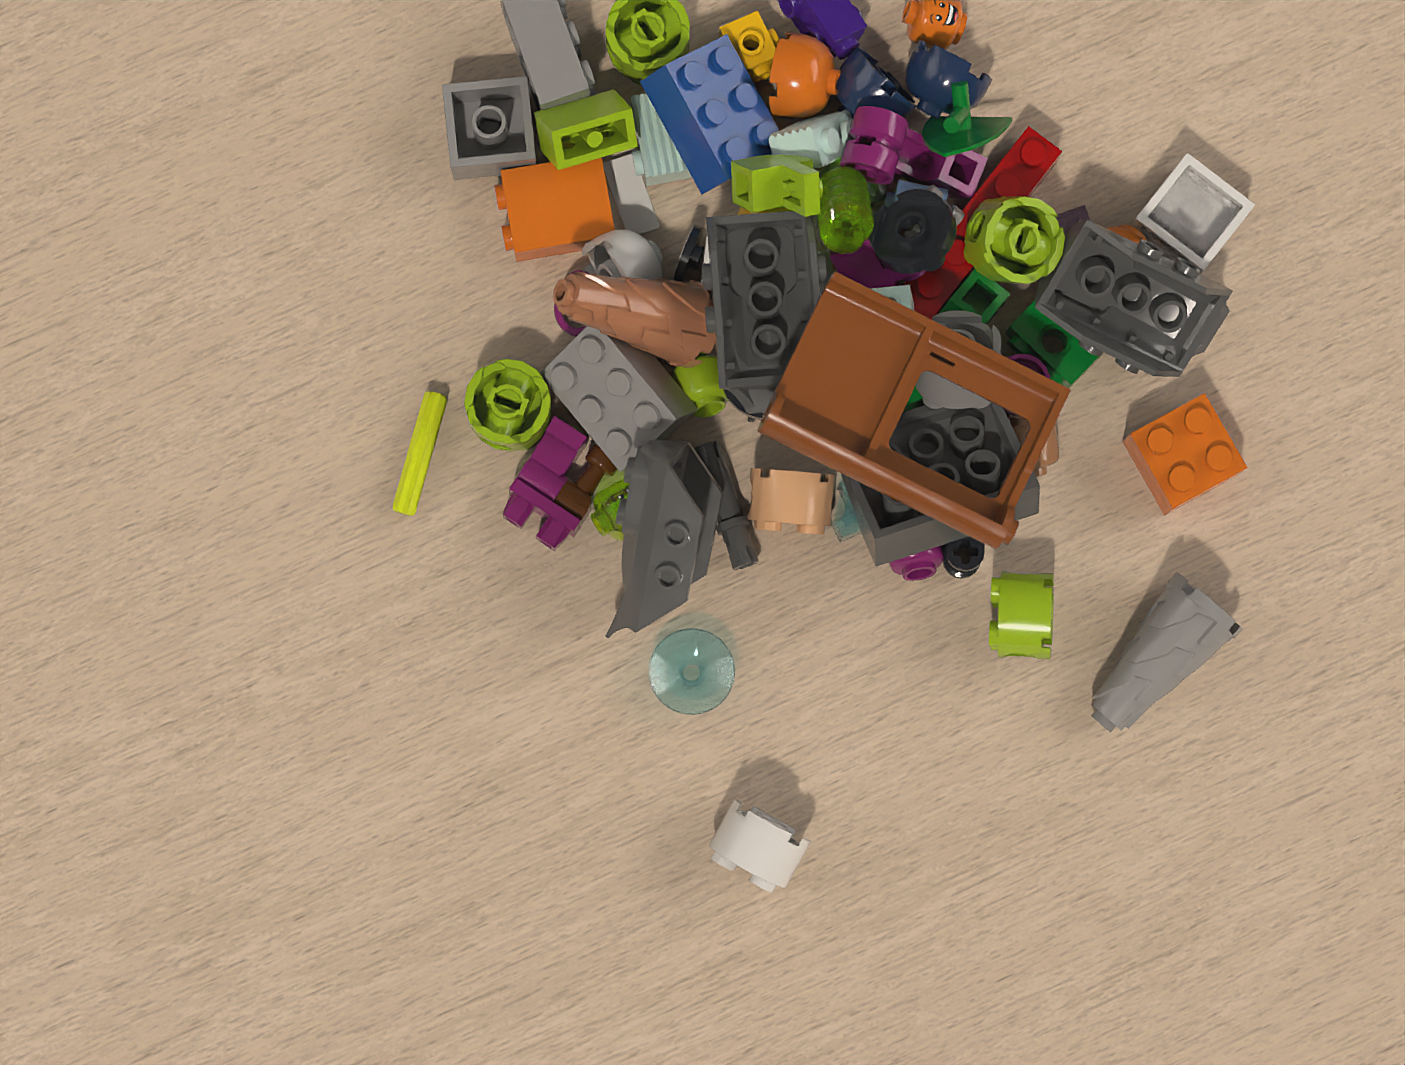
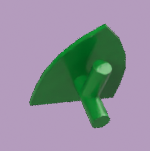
(959, 130)

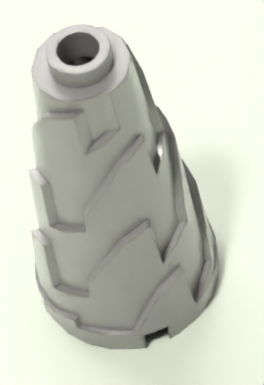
(1170, 645)

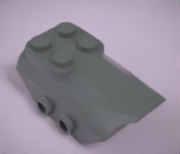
(762, 297)
(1131, 301)
(665, 529)

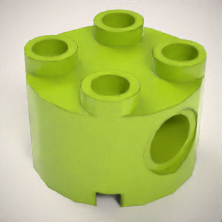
(646, 36)
(1014, 239)
(508, 405)
(1023, 615)

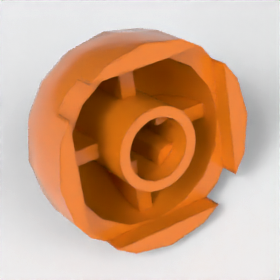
(803, 76)

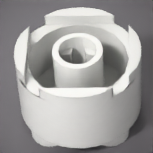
(758, 846)

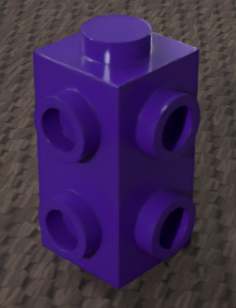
(830, 21)

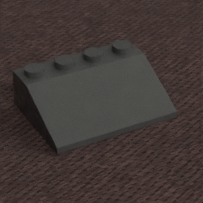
(961, 444)

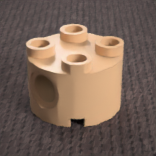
(792, 499)

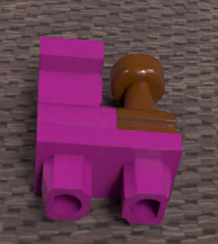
(547, 490)

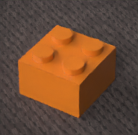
(1184, 454)

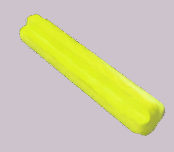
(419, 453)

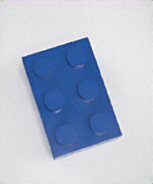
(711, 111)

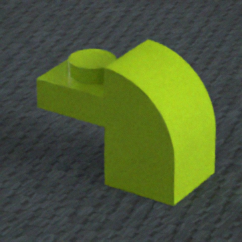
(776, 182)

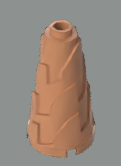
(648, 314)

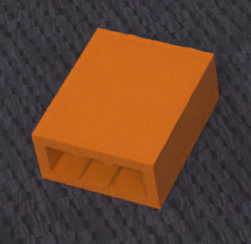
(553, 208)

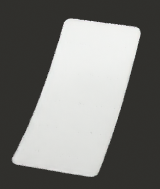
(630, 195)

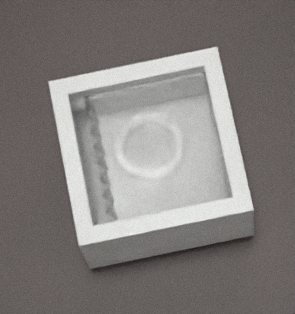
(1192, 214)

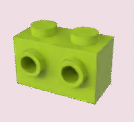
(586, 129)

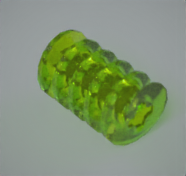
(844, 210)

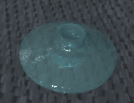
(688, 648)

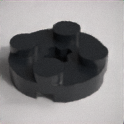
(928, 247)

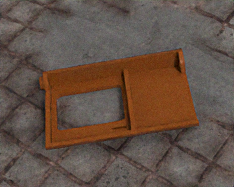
(855, 380)

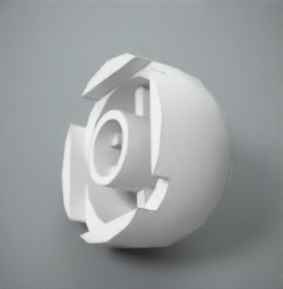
(624, 255)

